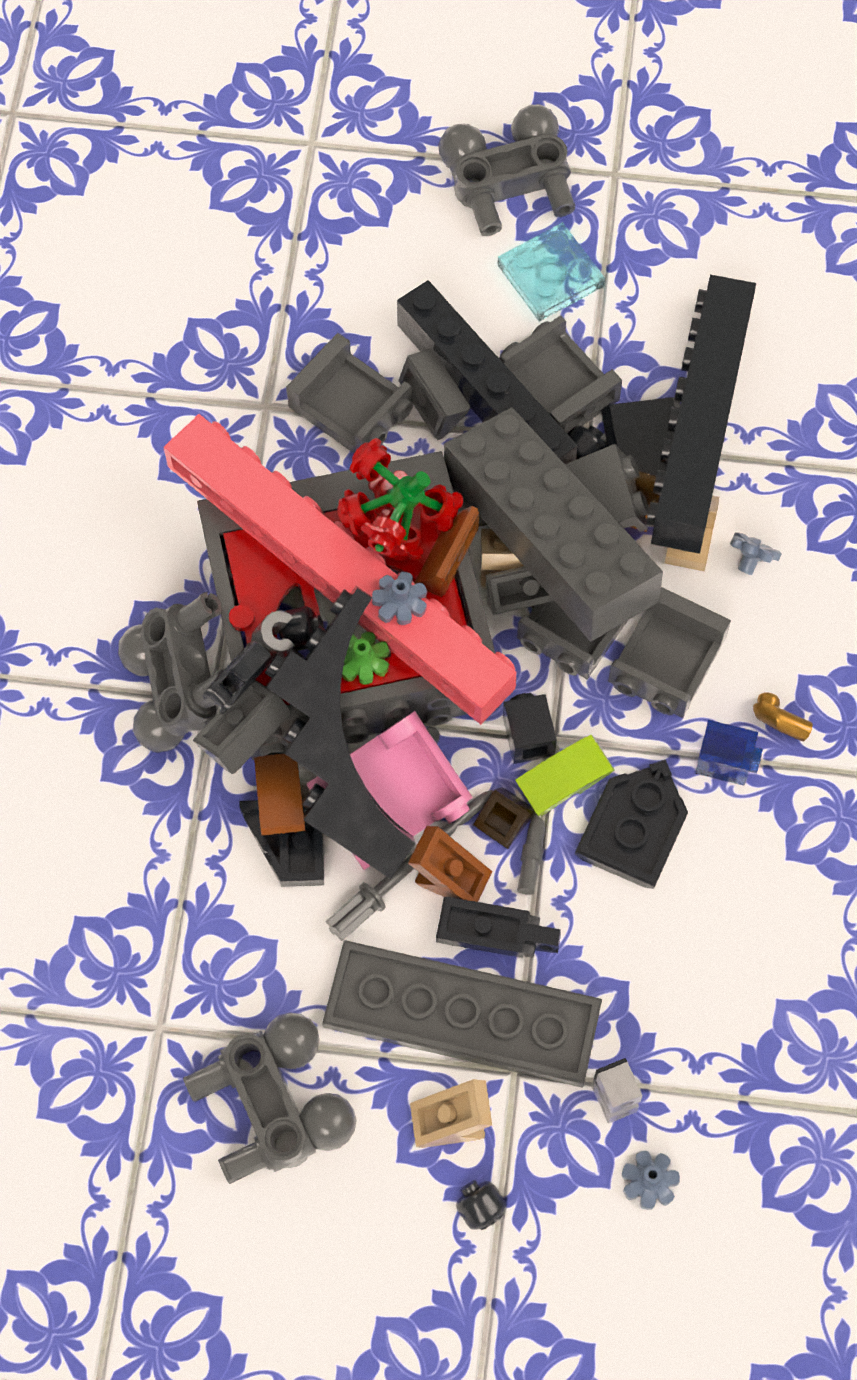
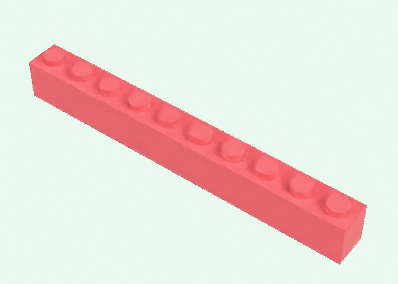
(333, 561)

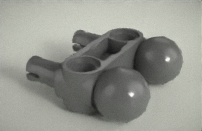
(509, 168)
(174, 657)
(324, 1121)

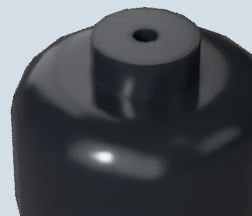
(588, 440)
(300, 626)
(480, 1205)

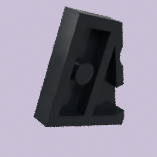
(293, 856)

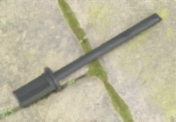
(370, 900)

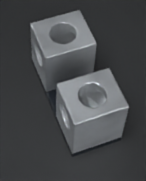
(616, 1090)

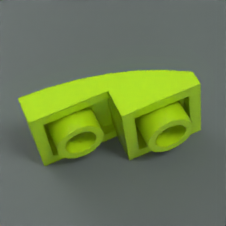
(564, 775)

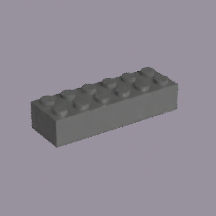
(553, 524)

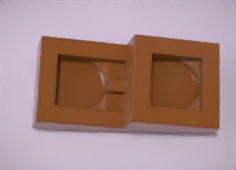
(278, 794)

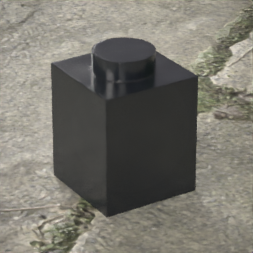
(529, 727)

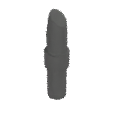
(531, 856)

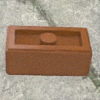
(449, 552)

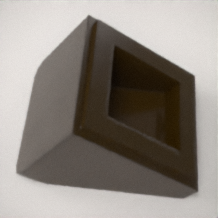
(504, 817)

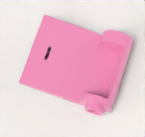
(409, 777)

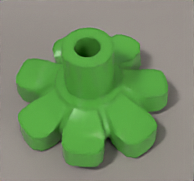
(365, 658)

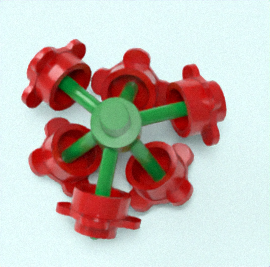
(397, 493)

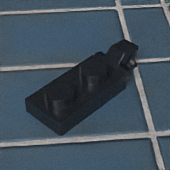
(494, 929)

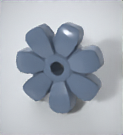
(753, 552)
(399, 598)
(649, 1188)

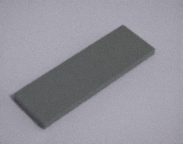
(462, 1013)

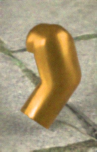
(768, 712)

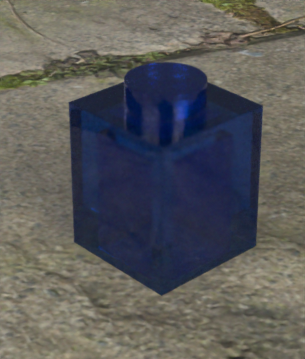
(728, 753)

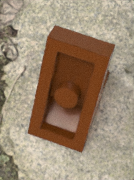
(448, 867)

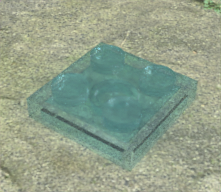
(551, 271)

